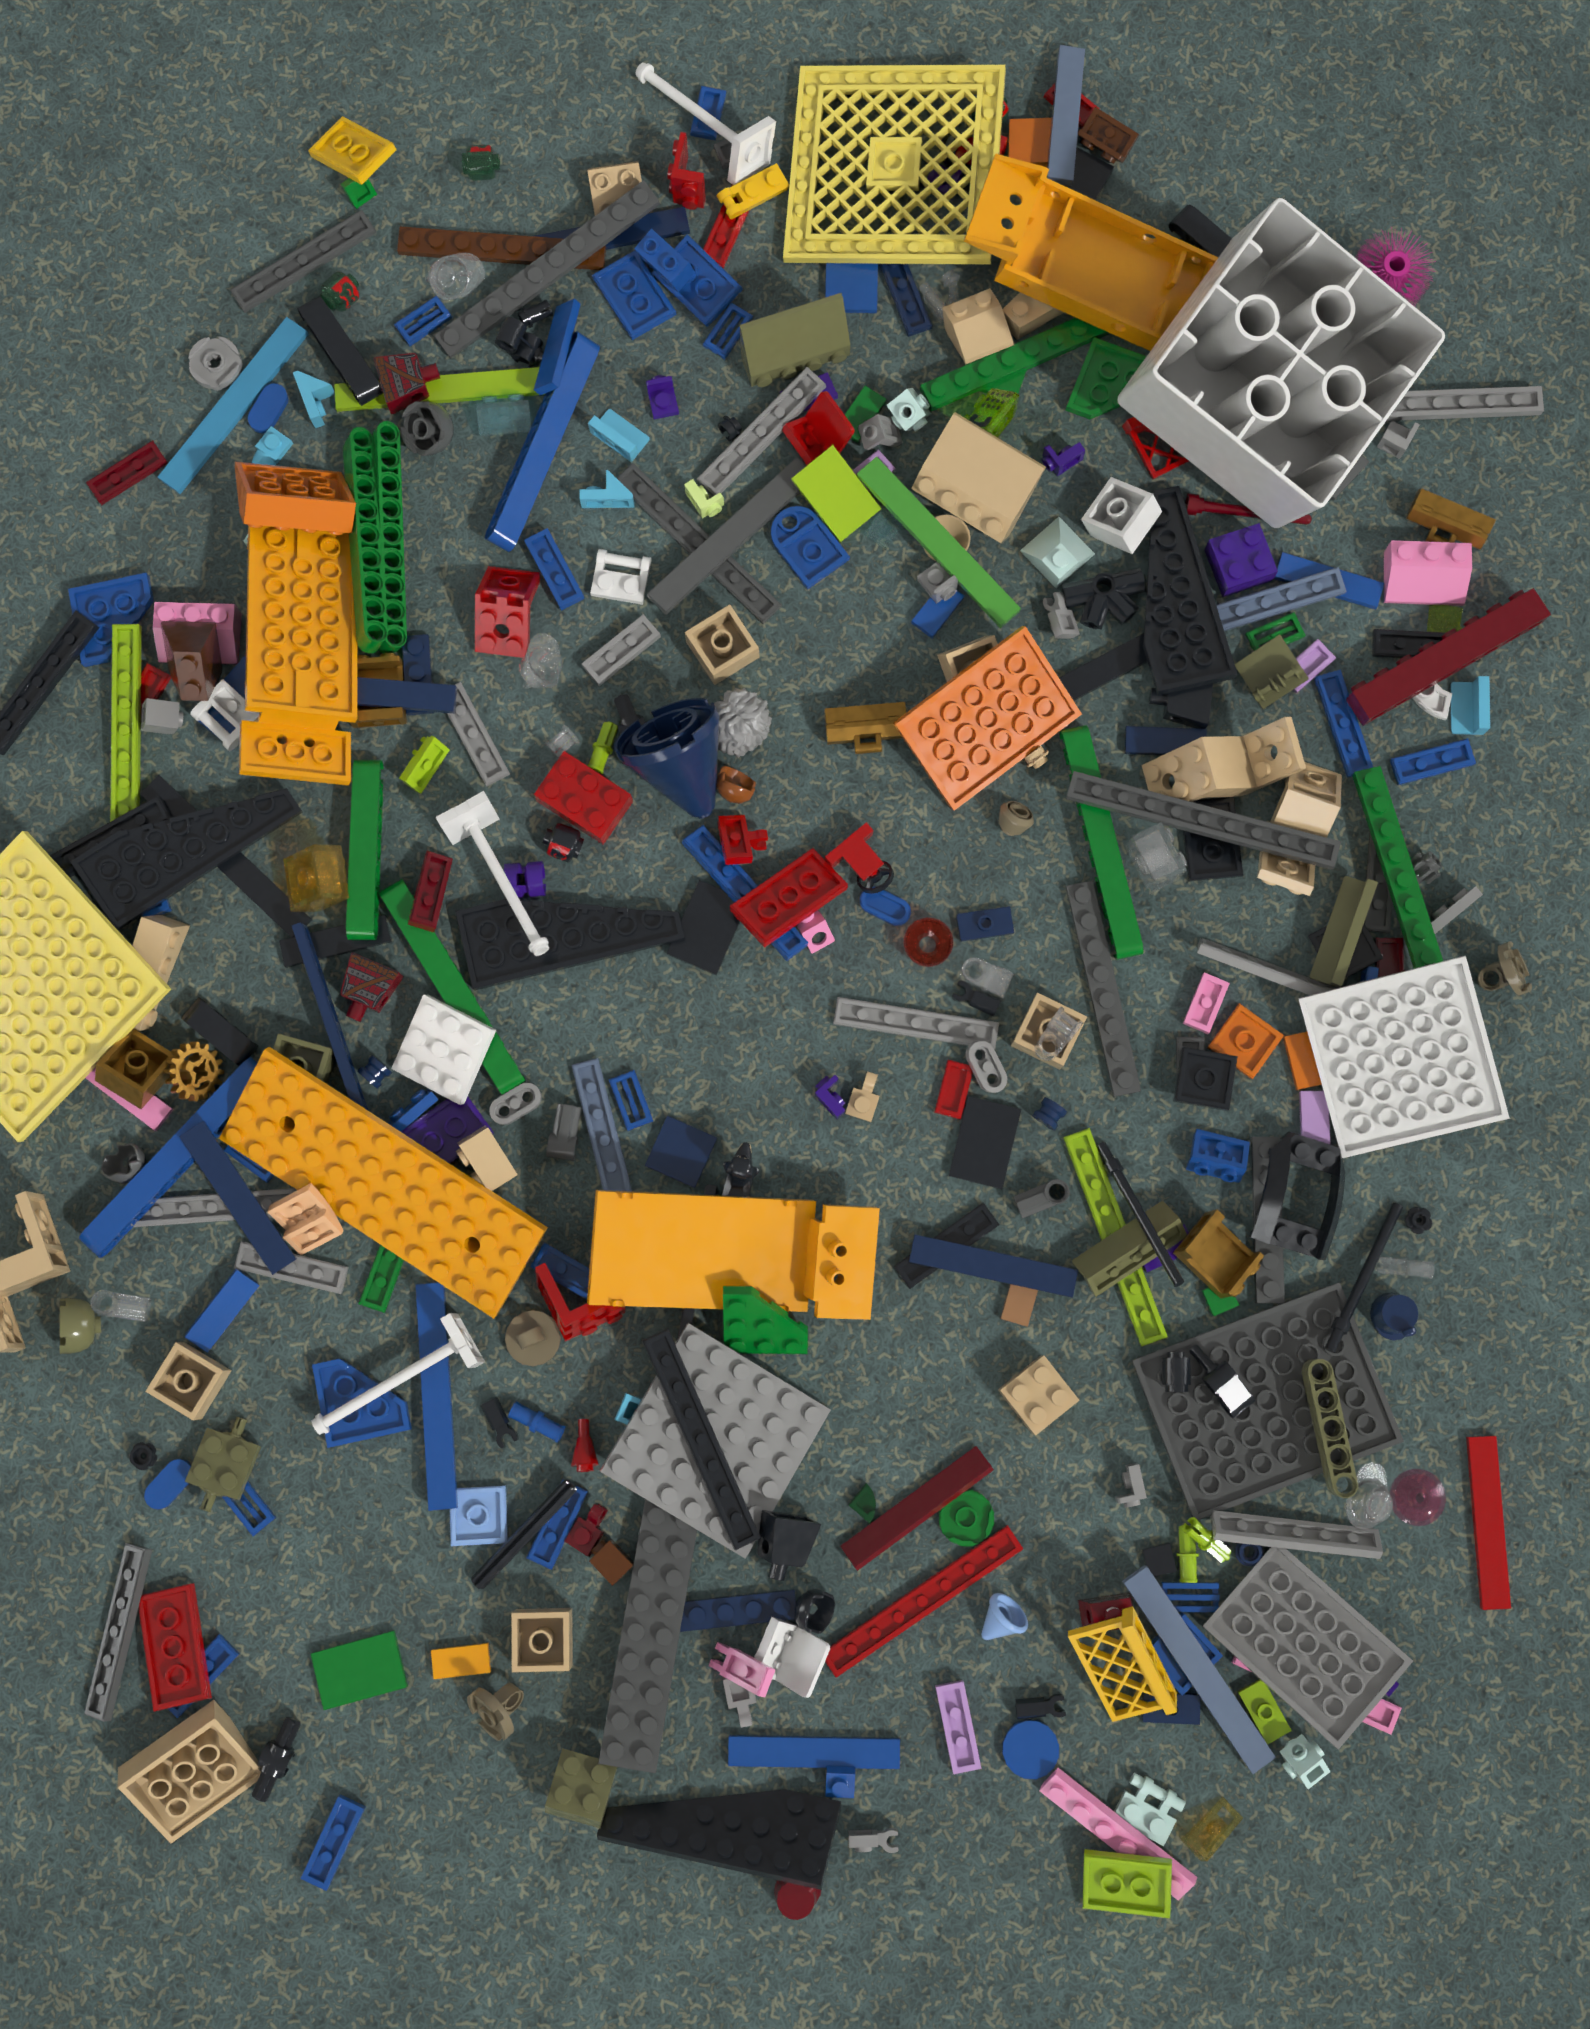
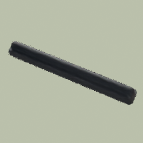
(523, 1534)

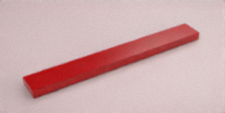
(922, 1600)

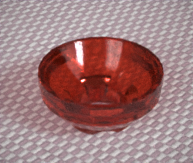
(928, 928)

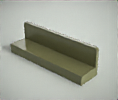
(1343, 931)
(1127, 1249)

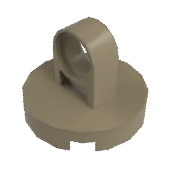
(1510, 969)
(532, 1338)
(496, 1709)

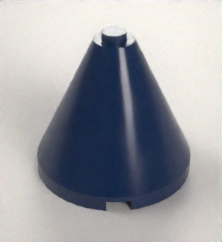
(676, 753)

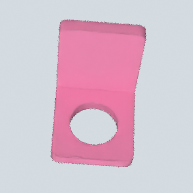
(812, 925)

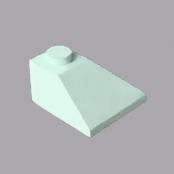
(1057, 552)

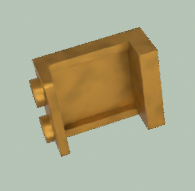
(385, 667)
(1218, 1256)

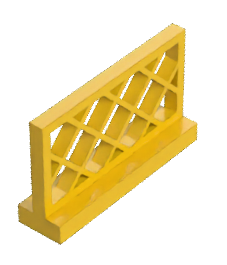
(1147, 1664)

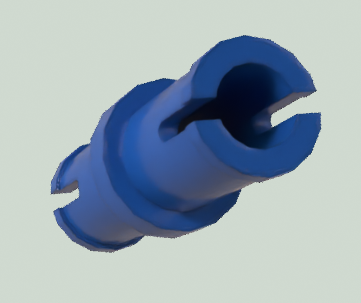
(536, 1421)

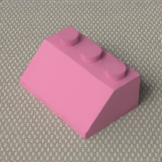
(1427, 572)
(226, 618)

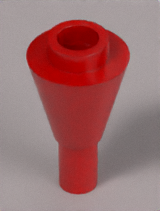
(584, 1453)

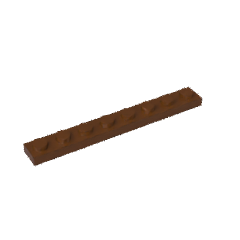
(486, 246)

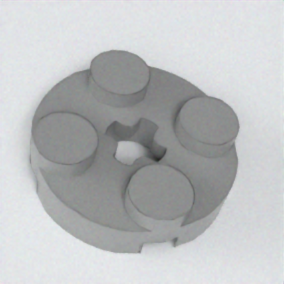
(220, 376)

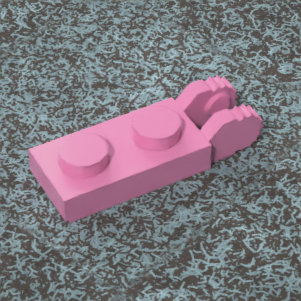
(743, 1670)

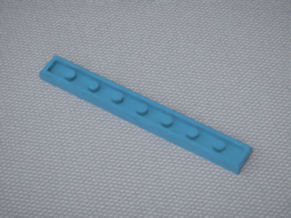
(233, 405)

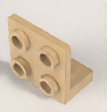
(612, 182)

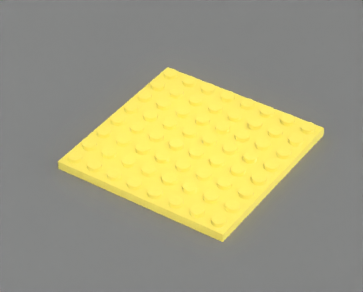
(64, 986)

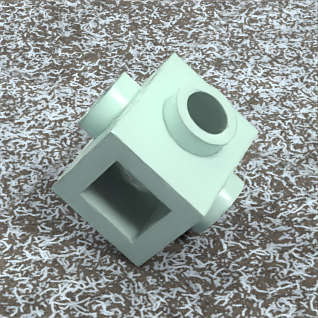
(901, 406)
(1304, 1761)

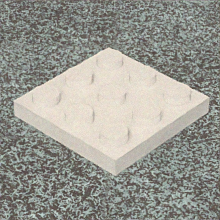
(443, 1049)

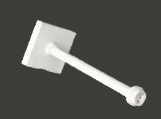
(750, 148)
(468, 820)
(460, 1343)

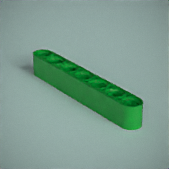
(365, 850)

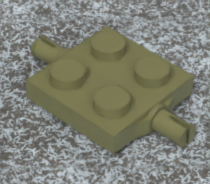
(223, 1464)

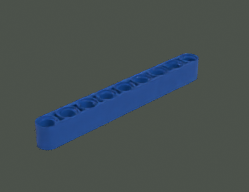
(541, 445)
(163, 1168)

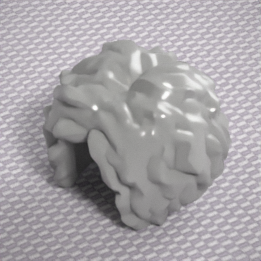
(742, 722)

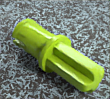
(603, 746)
(1205, 1540)
(1187, 1557)

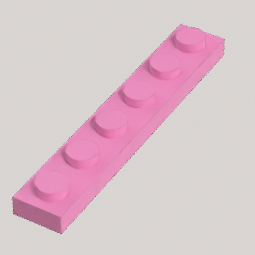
(1110, 1826)

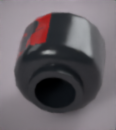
(563, 842)

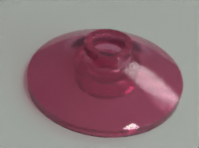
(1404, 1494)

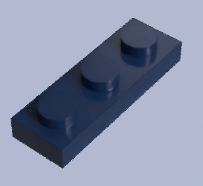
(417, 663)

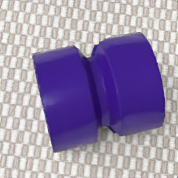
(534, 876)

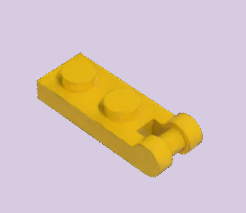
(753, 191)

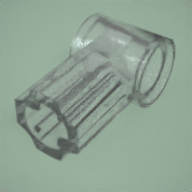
(123, 1306)

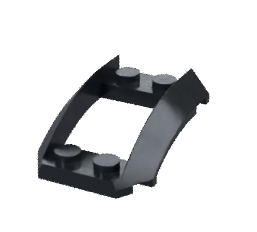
(1288, 1233)

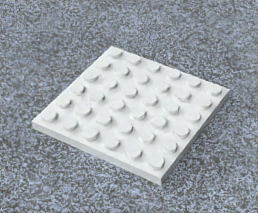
(1404, 1057)

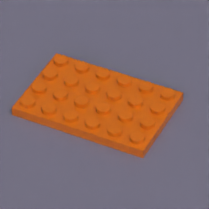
(987, 718)

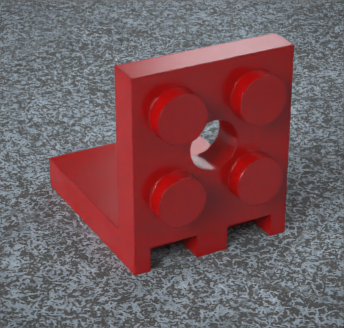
(504, 599)
(578, 1321)

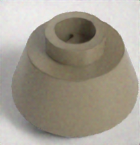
(1015, 818)

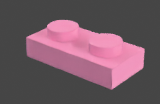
(1206, 1003)

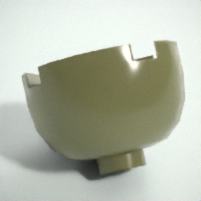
(77, 1325)

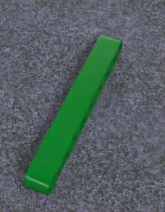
(393, 527)
(361, 550)
(1104, 852)
(450, 983)

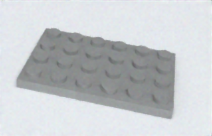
(1307, 1645)

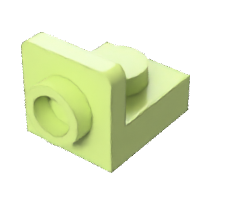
(701, 501)

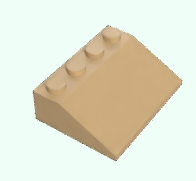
(978, 478)
(189, 1772)

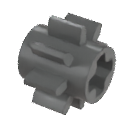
(1426, 866)

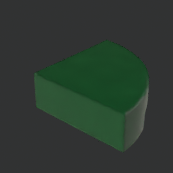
(864, 1503)

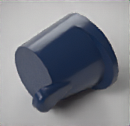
(1394, 1316)

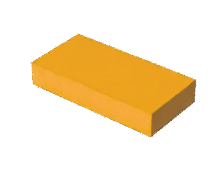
(461, 1661)

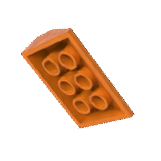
(294, 498)

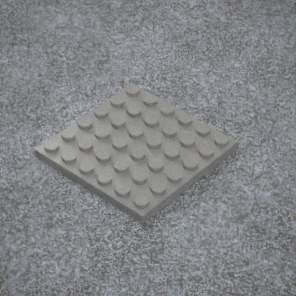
(756, 1419)

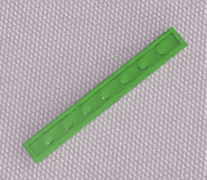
(938, 542)

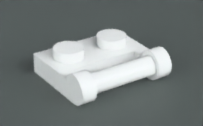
(620, 585)
(230, 706)

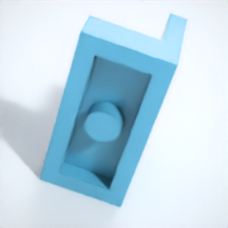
(618, 434)
(1470, 706)

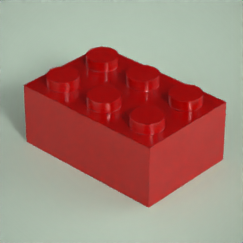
(583, 797)

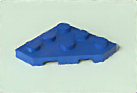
(110, 603)
(340, 1383)

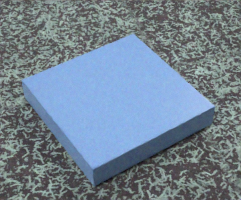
(479, 1516)

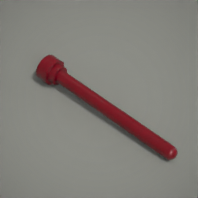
(1197, 505)

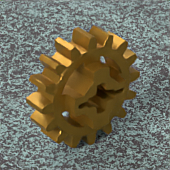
(190, 1073)

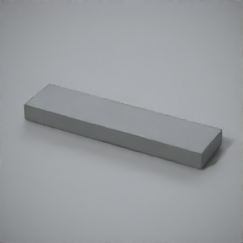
(477, 739)
(301, 1271)

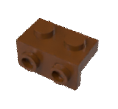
(1107, 135)

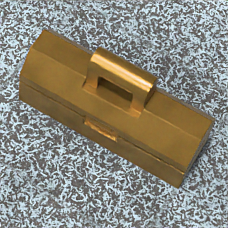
(1462, 522)
(863, 722)

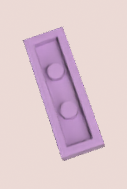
(958, 1727)

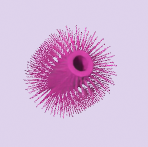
(1396, 266)

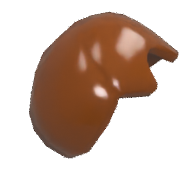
(728, 785)

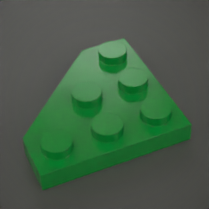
(1102, 379)
(759, 1326)

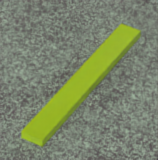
(456, 388)
(125, 719)
(1109, 1219)

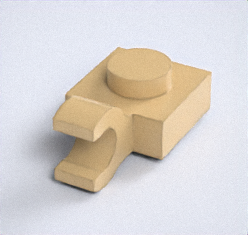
(863, 1102)

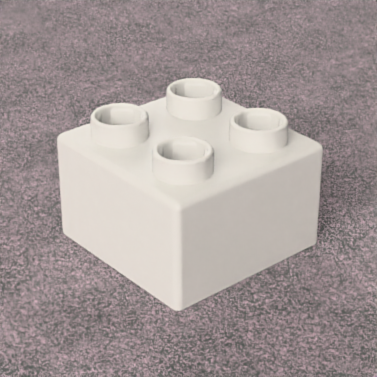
(1281, 366)

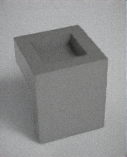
(1397, 439)

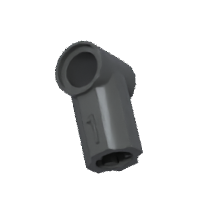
(564, 1136)
(1038, 1198)

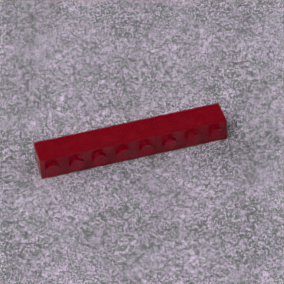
(1448, 656)

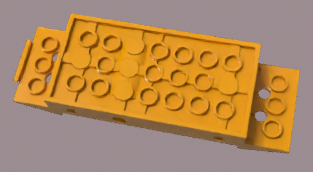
(1083, 254)

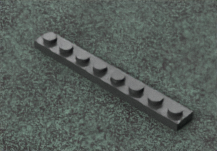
(1103, 989)

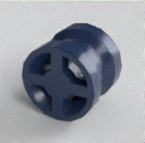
(374, 1071)
(1049, 1113)

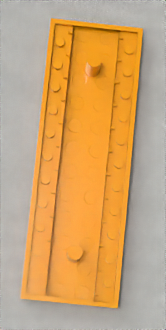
(383, 1182)

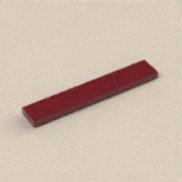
(916, 1508)

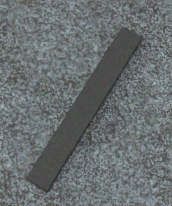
(691, 536)
(726, 539)

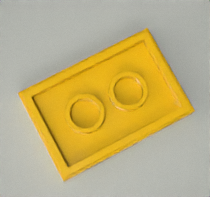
(352, 150)

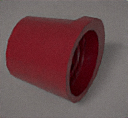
(795, 1900)

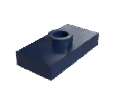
(985, 924)
(1187, 1710)

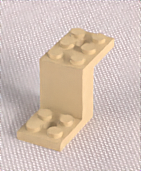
(1227, 764)
(1308, 805)
(29, 1267)

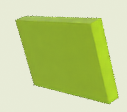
(836, 493)
(1127, 1883)

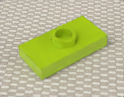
(1264, 1711)

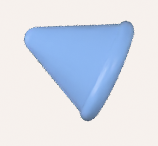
(1003, 1618)

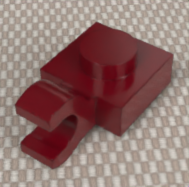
(585, 1533)

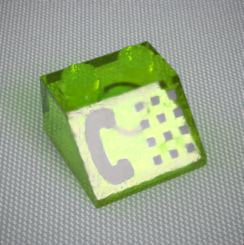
(994, 410)

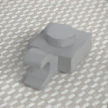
(1062, 620)
(739, 1698)
(866, 1839)

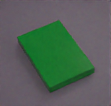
(359, 1670)

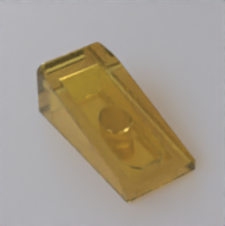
(1210, 1831)

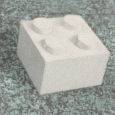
(1121, 515)

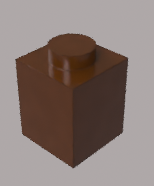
(610, 1560)

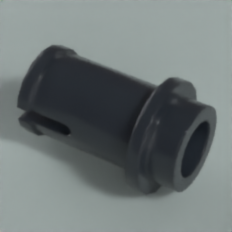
(533, 314)

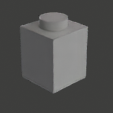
(160, 716)

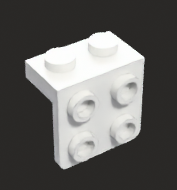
(793, 1654)

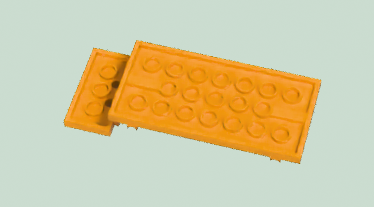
(299, 656)
(689, 1246)

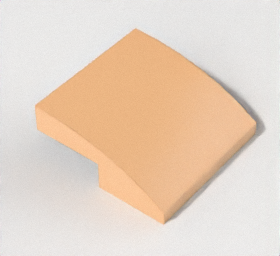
(306, 1219)

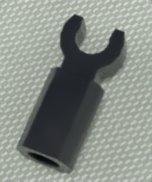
(977, 999)
(498, 1420)
(1038, 1707)

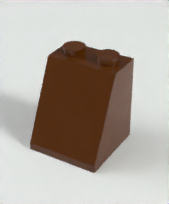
(192, 657)

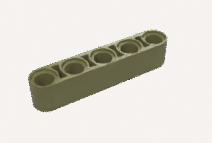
(1339, 1438)

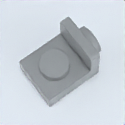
(879, 431)
(938, 583)
(1132, 1480)

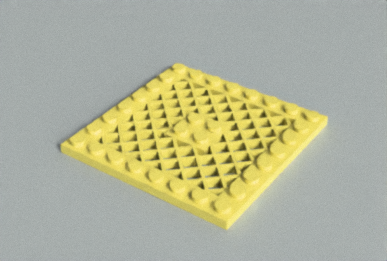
(892, 162)

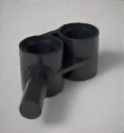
(518, 343)
(1224, 1384)

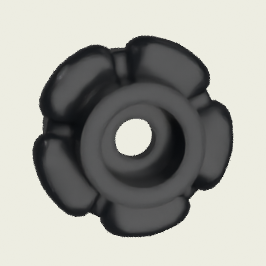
(730, 425)
(1411, 1220)
(136, 1459)

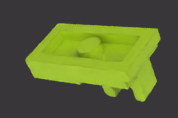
(424, 763)

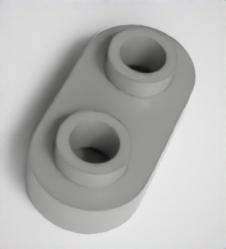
(985, 1066)
(515, 1103)

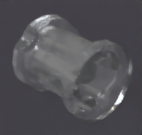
(562, 741)

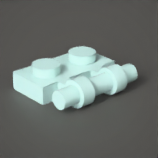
(1143, 1816)

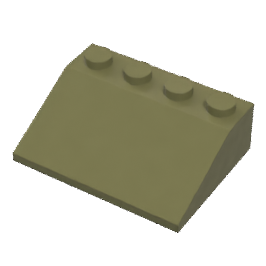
(795, 340)

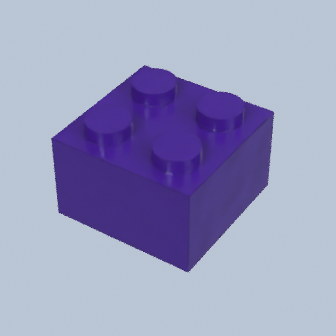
(1240, 560)

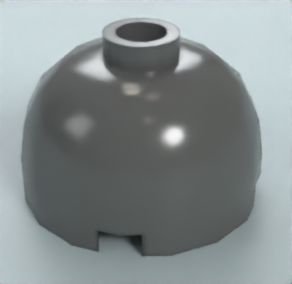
(426, 428)

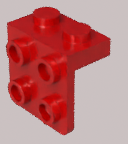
(685, 185)
(819, 429)

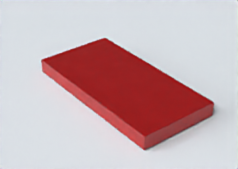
(788, 897)
(174, 1647)

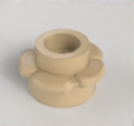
(1037, 757)

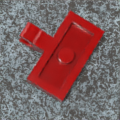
(737, 840)

